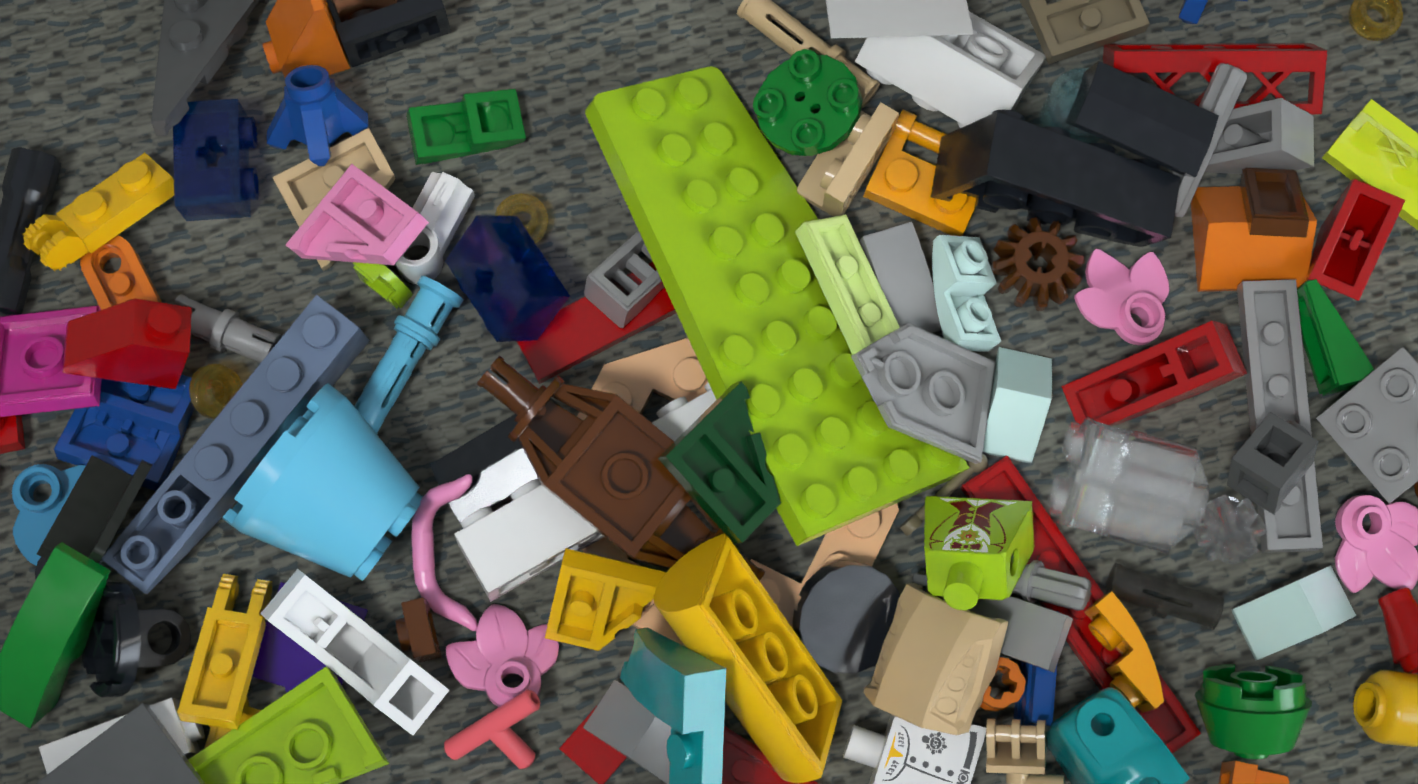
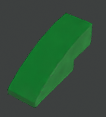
(49, 634)

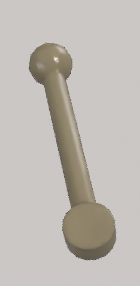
(917, 518)

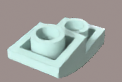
(959, 283)

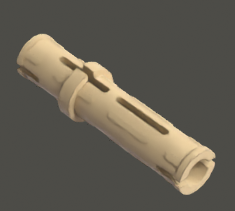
(762, 12)

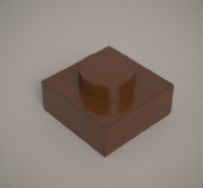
(418, 630)

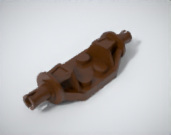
(604, 466)

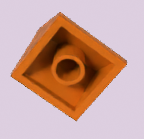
(1231, 255)

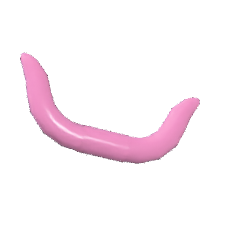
(423, 551)

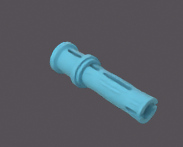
(414, 335)

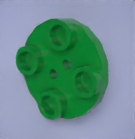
(825, 86)

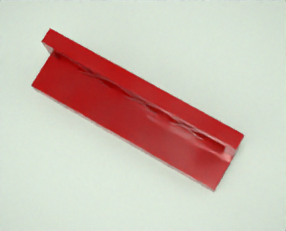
(1204, 58)

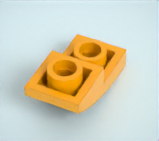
(1135, 669)

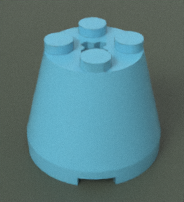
(328, 490)

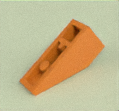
(302, 36)

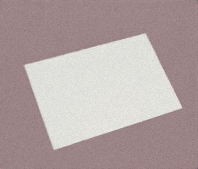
(898, 18)

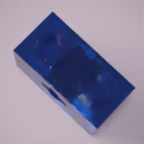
(214, 191)
(507, 278)

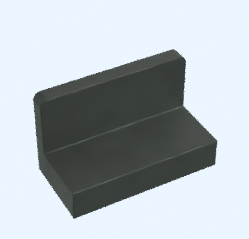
(94, 509)

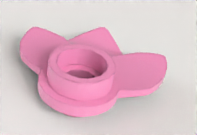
(1122, 291)
(1384, 550)
(502, 650)

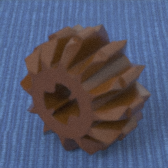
(1056, 276)

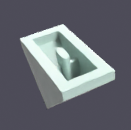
(1018, 404)
(1293, 613)

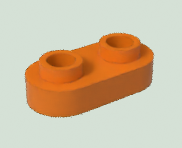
(123, 285)

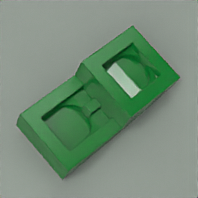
(465, 128)

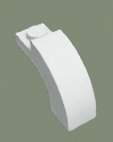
(355, 651)

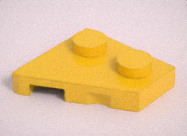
(598, 598)

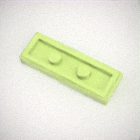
(847, 281)

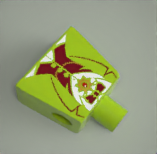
(976, 547)

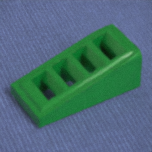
(1329, 345)

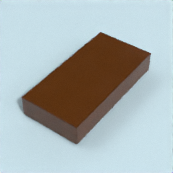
(1274, 202)

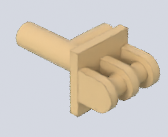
(1019, 752)

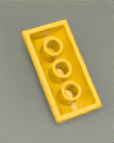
(770, 675)

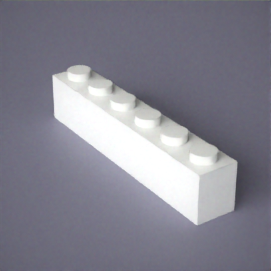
(537, 527)

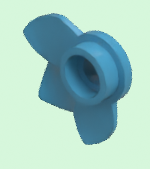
(38, 517)

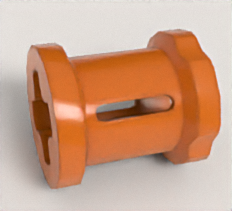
(1011, 677)

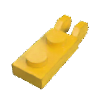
(100, 213)
(225, 657)

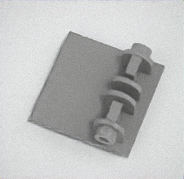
(1380, 425)

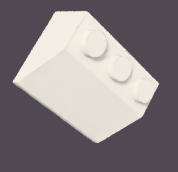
(955, 73)

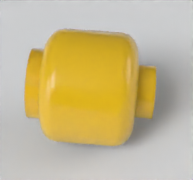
(1389, 707)

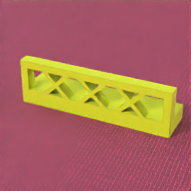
(1380, 153)

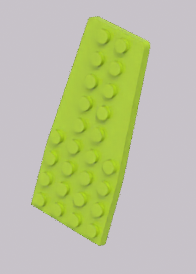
(727, 250)

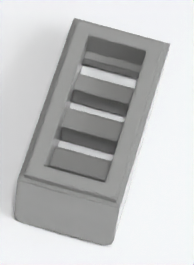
(616, 292)

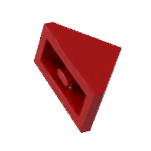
(1353, 238)

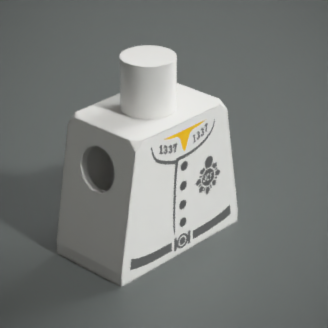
(915, 753)

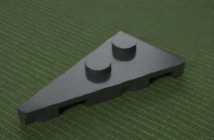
(191, 50)

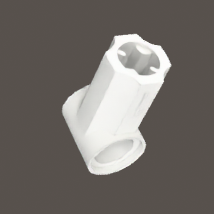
(443, 205)

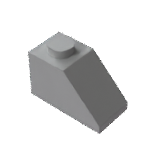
(1265, 137)

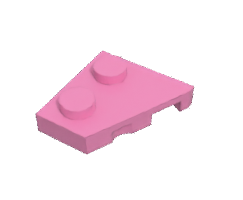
(358, 224)

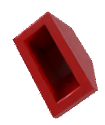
(130, 343)

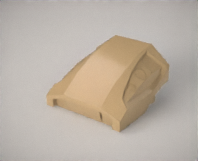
(935, 663)

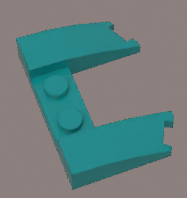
(685, 695)

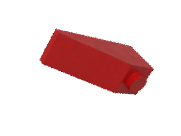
(1157, 376)

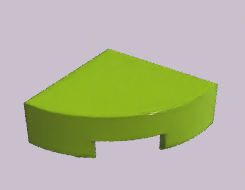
(392, 289)

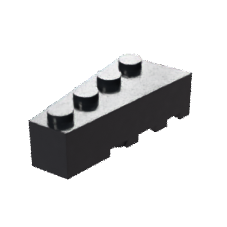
(1056, 179)

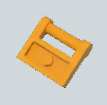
(907, 182)

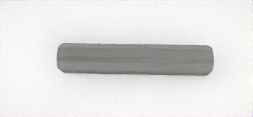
(1219, 99)

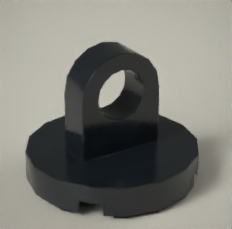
(121, 644)

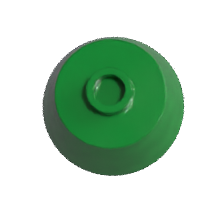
(1253, 710)

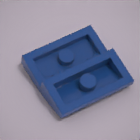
(130, 427)

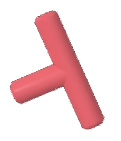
(497, 728)

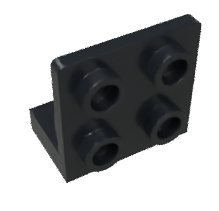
(380, 32)

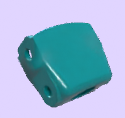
(1110, 744)

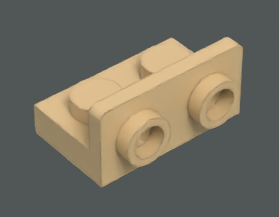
(839, 173)

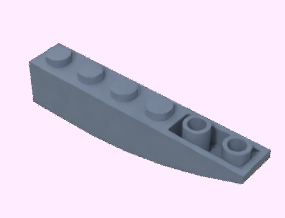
(227, 453)

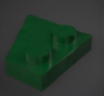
(725, 466)

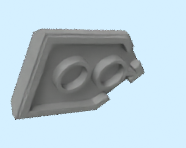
(930, 389)

